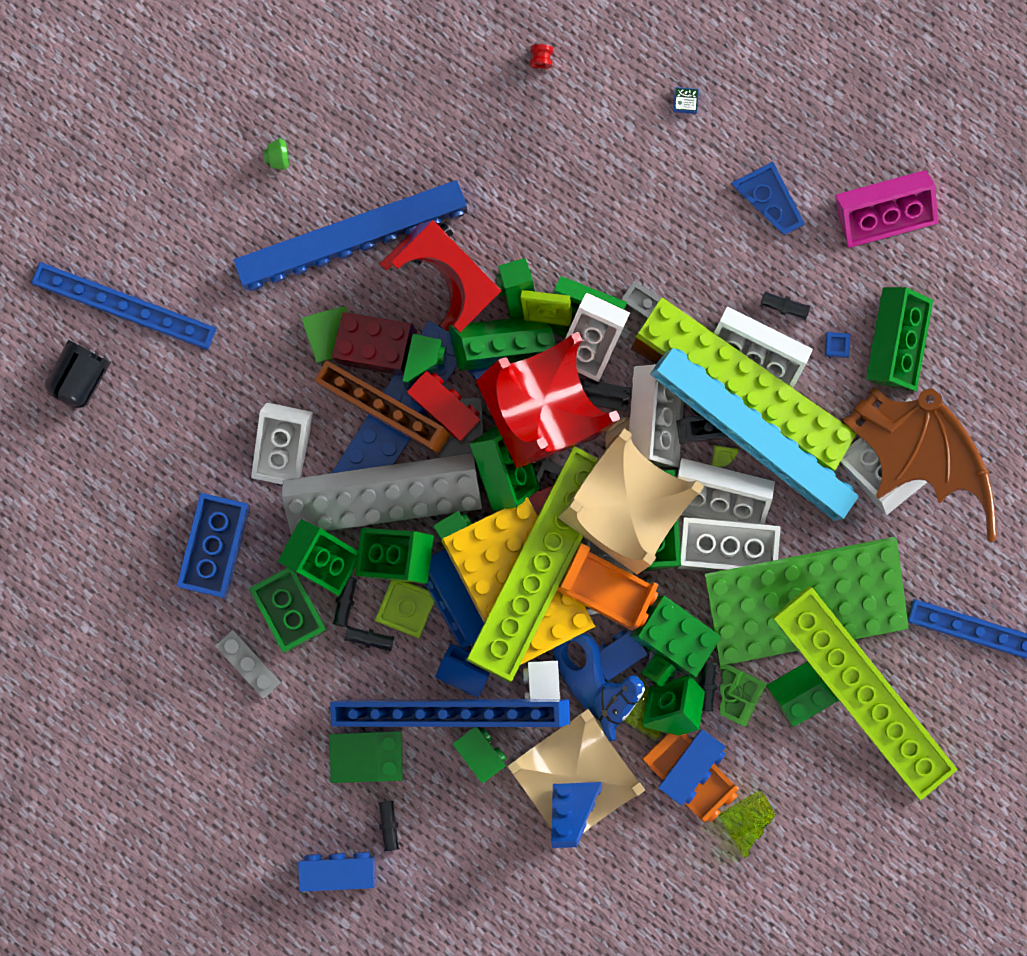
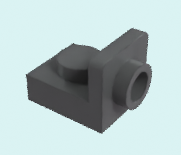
(548, 467)

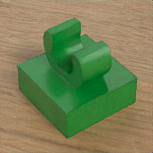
(658, 671)

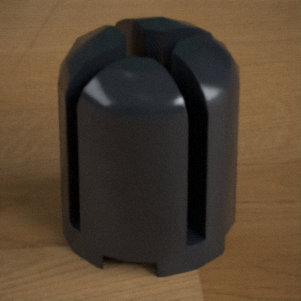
(76, 375)

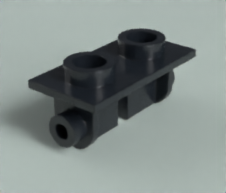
(607, 395)

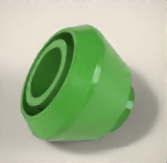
(277, 154)

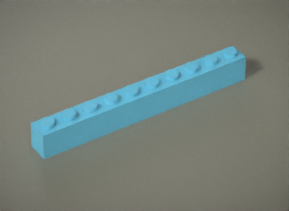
(754, 434)

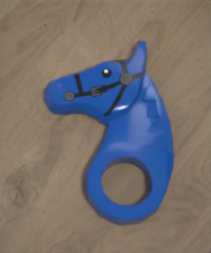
(605, 700)

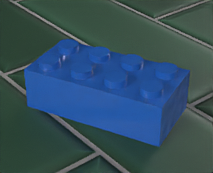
(213, 545)

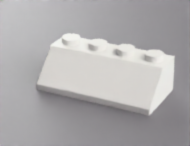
(764, 345)
(654, 419)
(726, 494)
(726, 544)

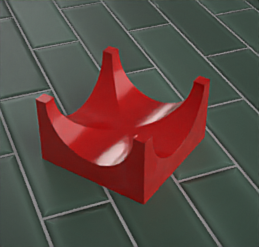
(467, 284)
(542, 403)

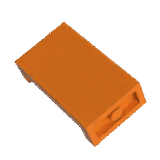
(607, 589)
(710, 795)

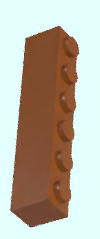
(382, 407)

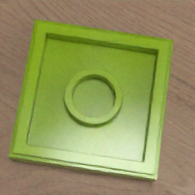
(546, 308)
(405, 608)

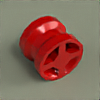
(541, 56)

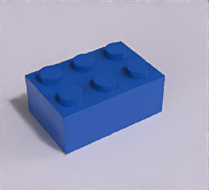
(337, 872)

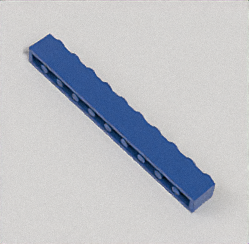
(349, 235)
(450, 712)

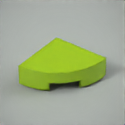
(723, 456)

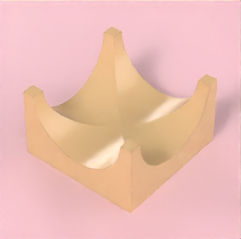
(628, 504)
(576, 755)

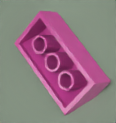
(887, 208)

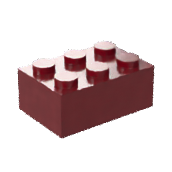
(373, 343)

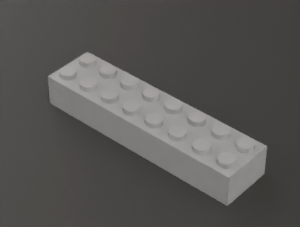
(384, 493)

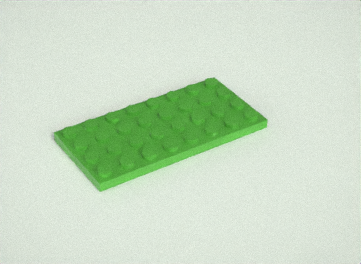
(854, 581)

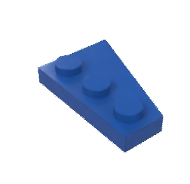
(771, 198)
(571, 810)

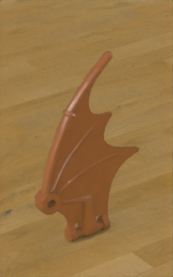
(923, 444)

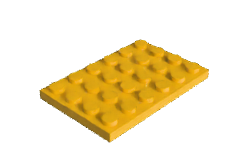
(484, 560)

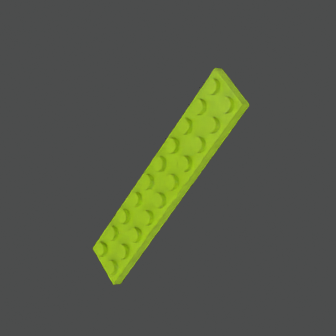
(775, 400)
(532, 578)
(864, 692)

